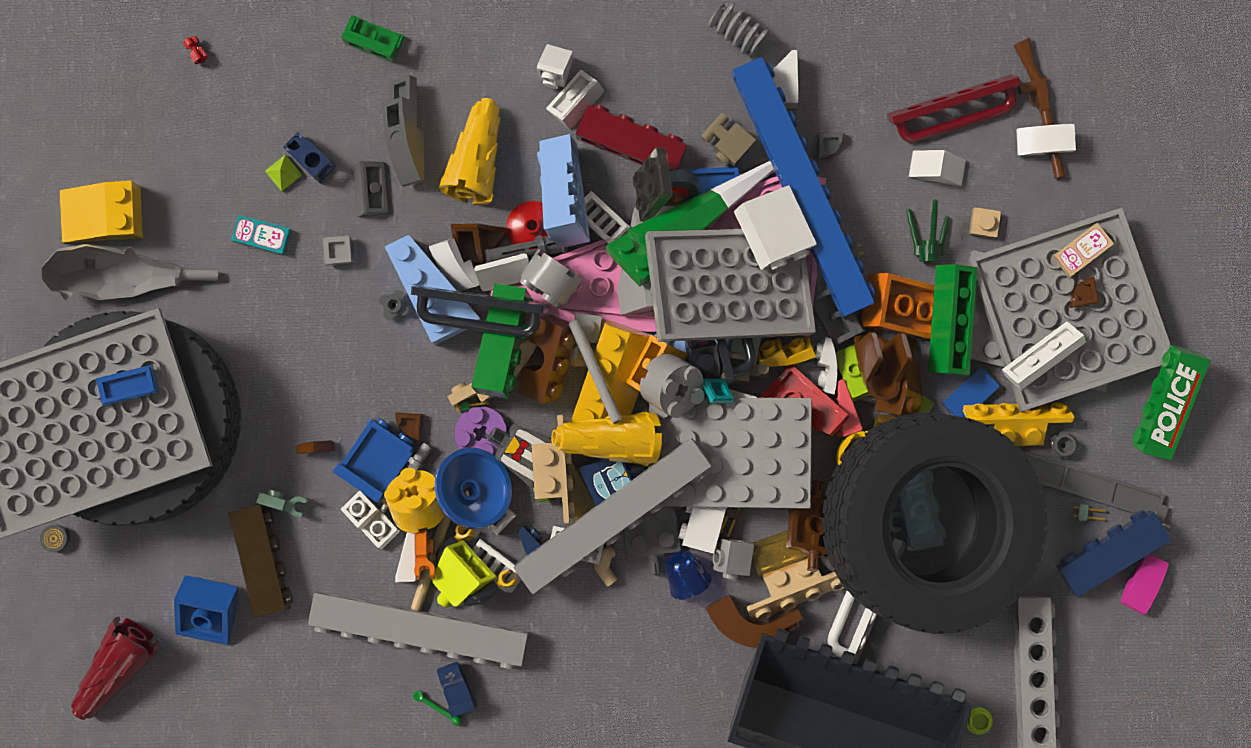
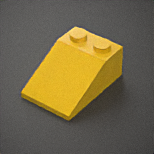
(101, 212)

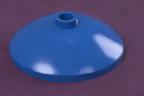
(484, 479)

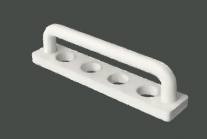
(865, 624)

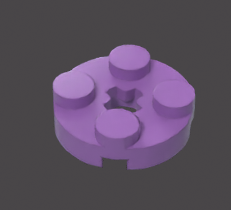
(473, 419)

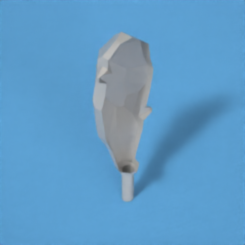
(111, 273)

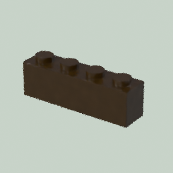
(260, 560)

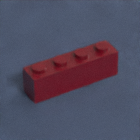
(626, 138)

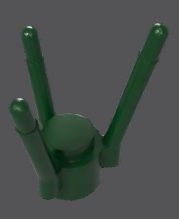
(930, 249)

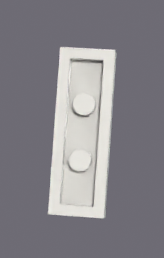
(1044, 355)

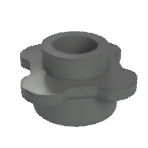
(400, 309)

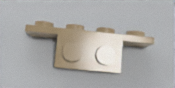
(551, 474)
(791, 587)

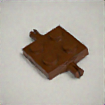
(806, 528)

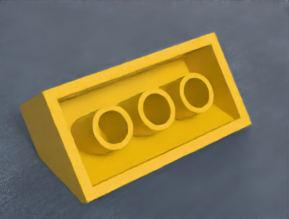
(616, 356)

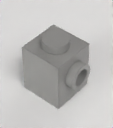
(733, 557)

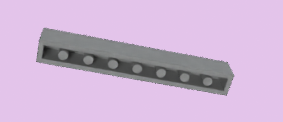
(612, 516)
(419, 629)

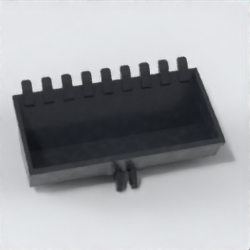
(829, 702)

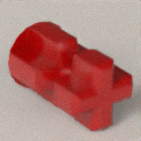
(197, 54)

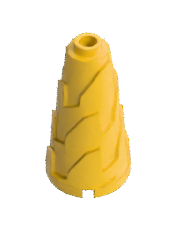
(471, 167)
(624, 441)

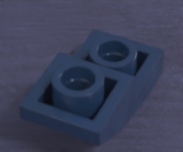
(530, 539)

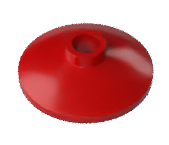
(520, 217)

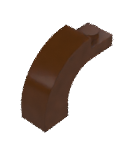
(745, 632)

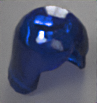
(686, 575)

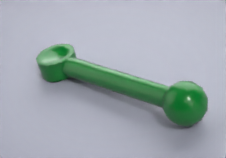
(419, 696)

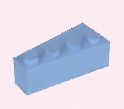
(562, 192)
(418, 270)

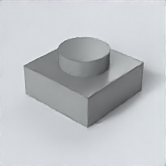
(337, 250)

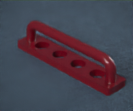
(1004, 83)

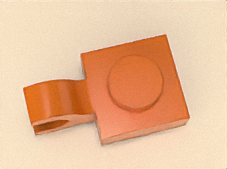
(423, 549)

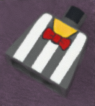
(516, 450)

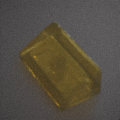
(772, 554)

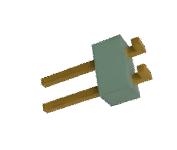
(1082, 513)

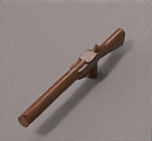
(1039, 86)

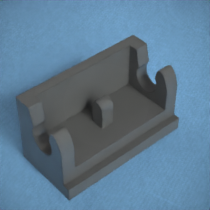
(837, 328)

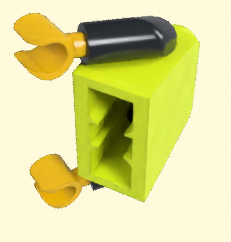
(463, 575)

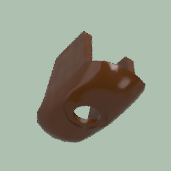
(891, 358)

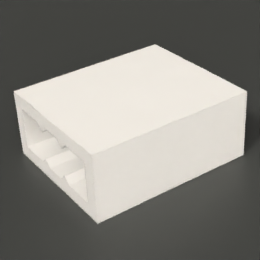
(775, 228)

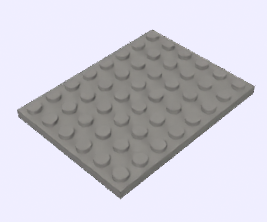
(70, 451)

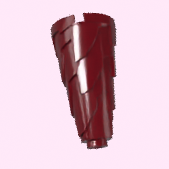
(115, 663)

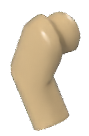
(603, 568)

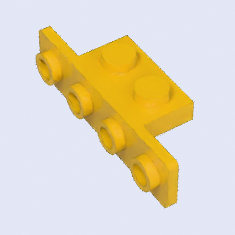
(1021, 427)

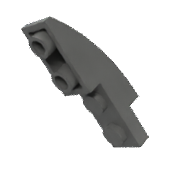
(401, 131)

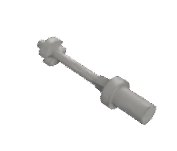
(415, 463)

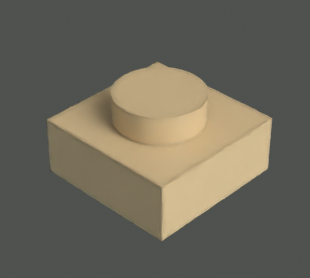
(984, 223)

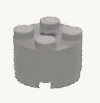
(550, 277)
(672, 385)

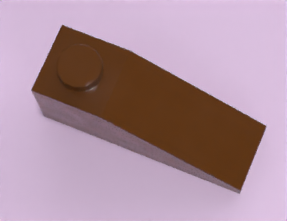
(910, 393)

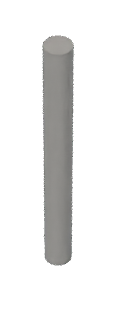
(595, 371)

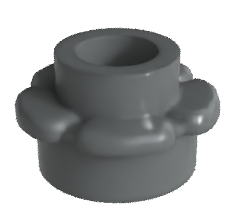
(1070, 445)

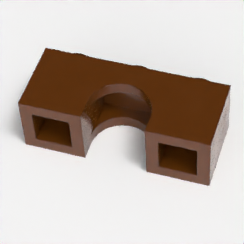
(556, 342)

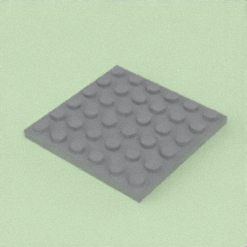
(1031, 295)

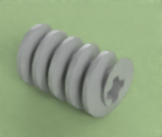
(737, 28)

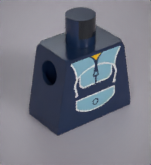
(608, 477)

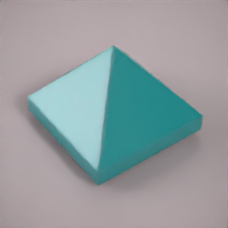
(717, 391)

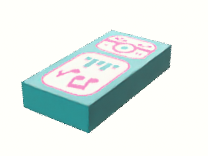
(261, 234)

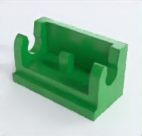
(372, 39)

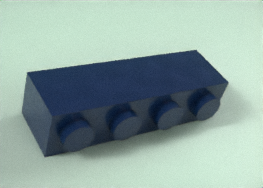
(1113, 552)

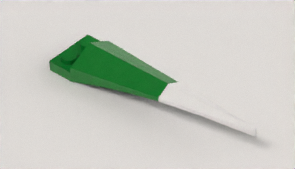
(694, 214)

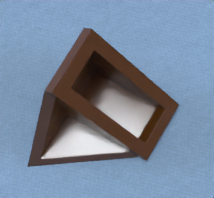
(475, 239)

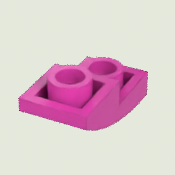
(1145, 584)

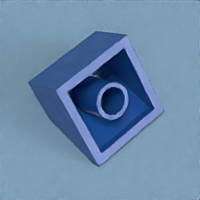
(205, 609)

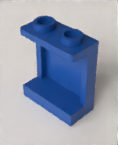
(375, 459)

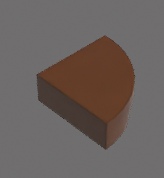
(1084, 294)
(410, 424)
(315, 447)

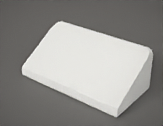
(574, 98)
(502, 271)

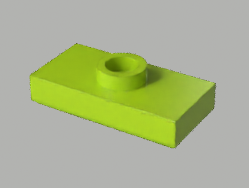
(850, 372)

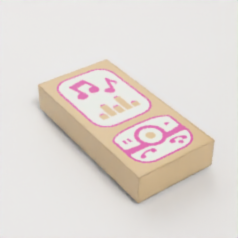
(1083, 250)

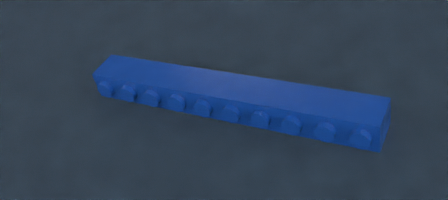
(794, 168)

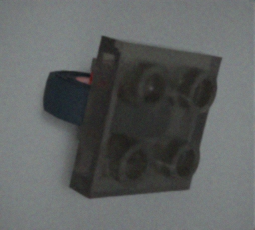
(661, 185)

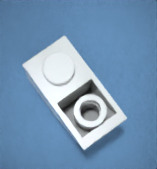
(554, 66)

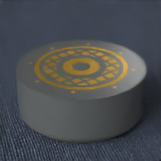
(54, 538)

